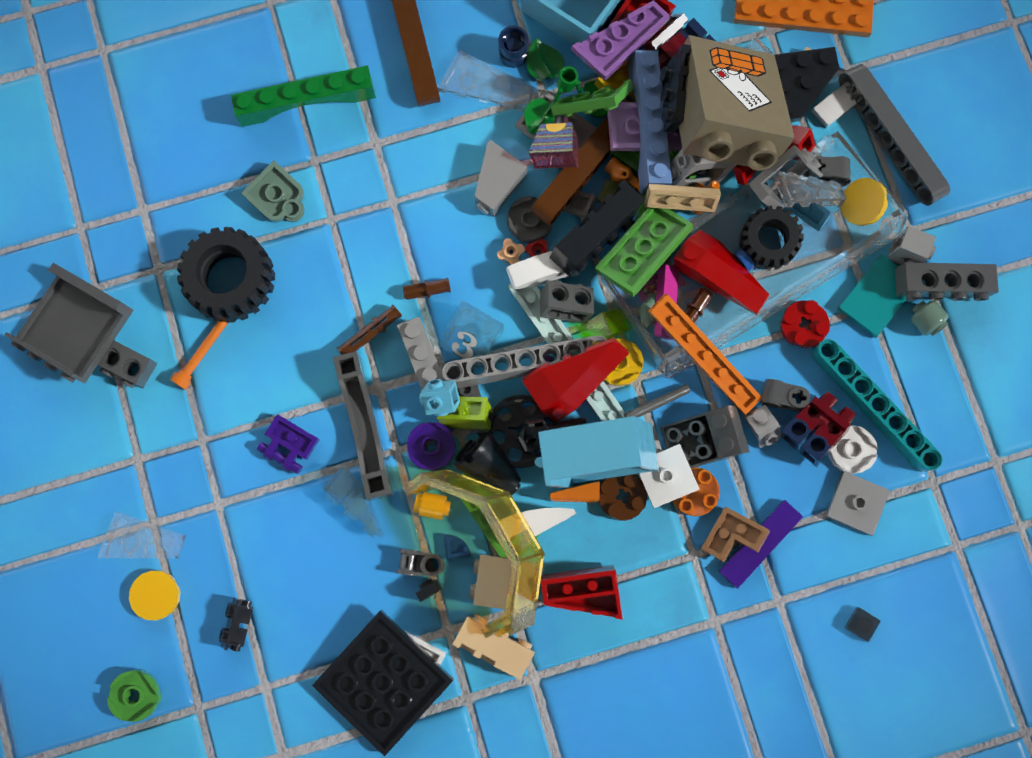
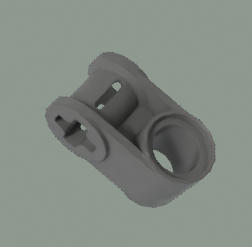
(833, 169)
(781, 395)
(415, 563)

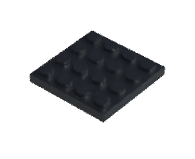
(383, 682)

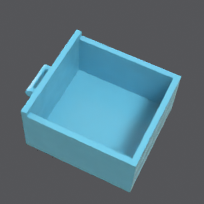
(573, 18)
(597, 451)

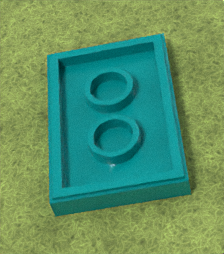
(874, 298)

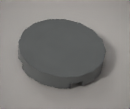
(524, 224)

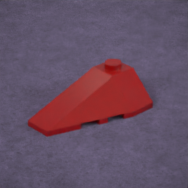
(715, 267)
(568, 383)

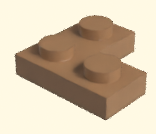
(732, 528)

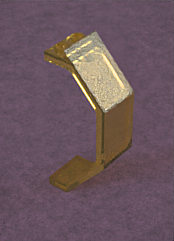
(513, 535)

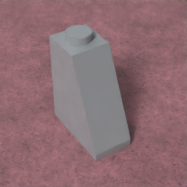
(497, 179)

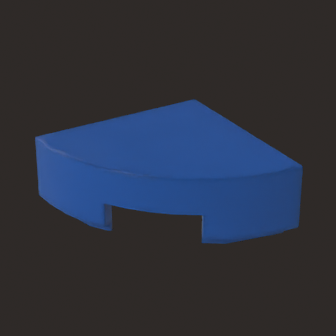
(456, 547)

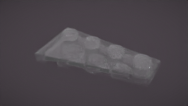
(484, 82)

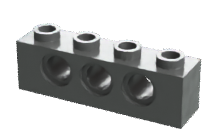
(981, 277)

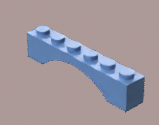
(654, 151)

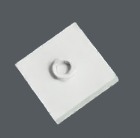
(671, 480)

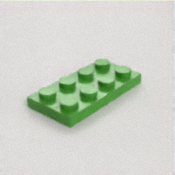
(643, 249)

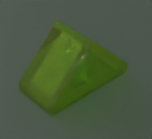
(606, 324)

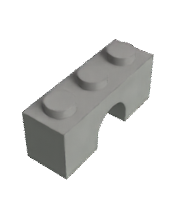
(420, 351)

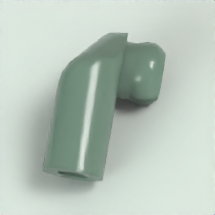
(646, 319)

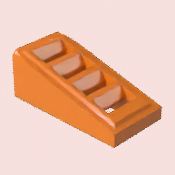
(583, 493)

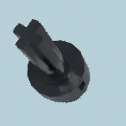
(534, 425)

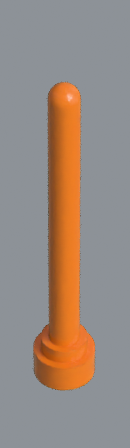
(183, 377)

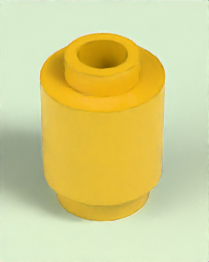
(432, 505)

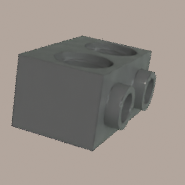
(566, 306)
(126, 361)

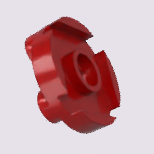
(810, 311)

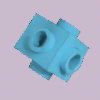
(440, 397)

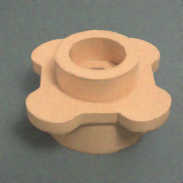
(504, 254)

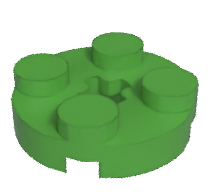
(119, 696)

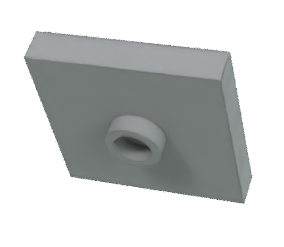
(857, 503)

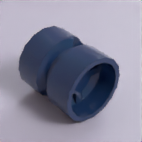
(513, 46)

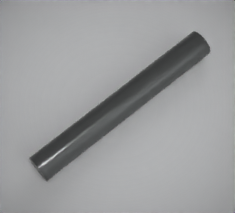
(658, 402)

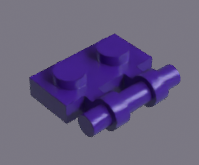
(293, 438)

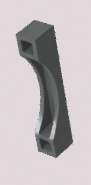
(364, 426)

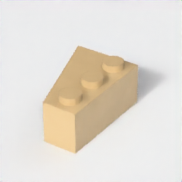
(501, 652)

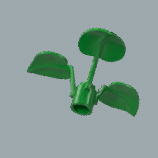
(547, 62)

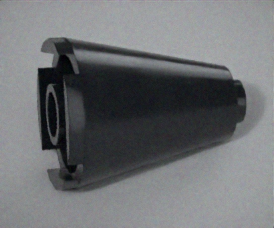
(488, 463)

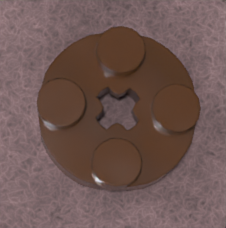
(616, 508)

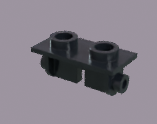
(232, 634)

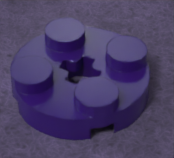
(417, 447)

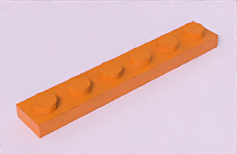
(704, 354)

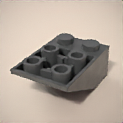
(708, 436)

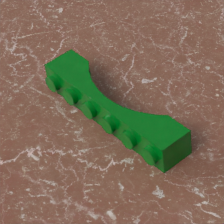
(264, 103)

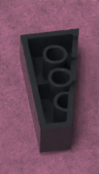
(597, 230)

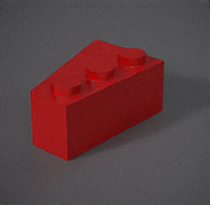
(584, 590)

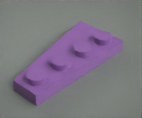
(616, 44)

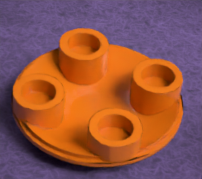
(702, 500)

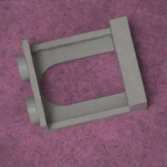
(685, 164)
(769, 194)

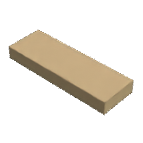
(682, 198)

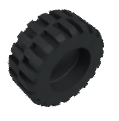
(205, 254)

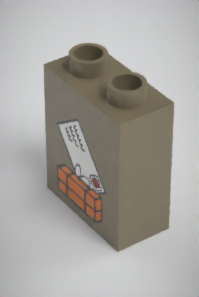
(734, 106)

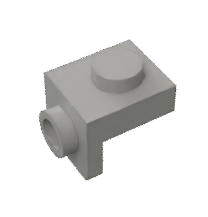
(763, 426)

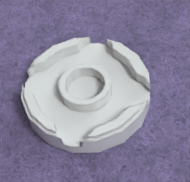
(854, 451)

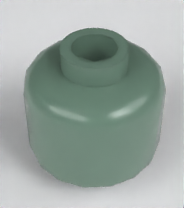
(929, 318)

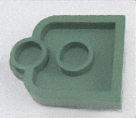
(276, 194)

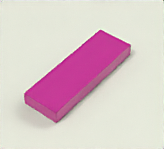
(666, 284)

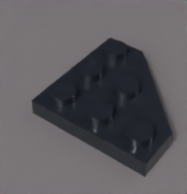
(805, 77)

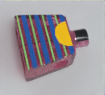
(555, 145)

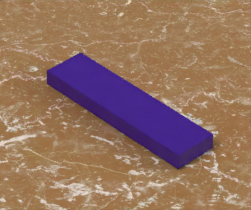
(745, 560)

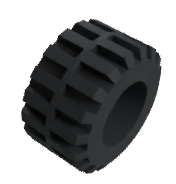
(782, 222)

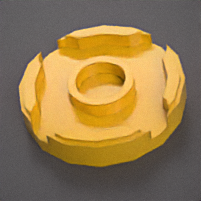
(864, 202)
(629, 368)
(154, 595)

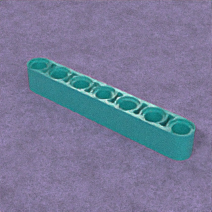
(887, 407)

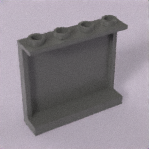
(71, 326)

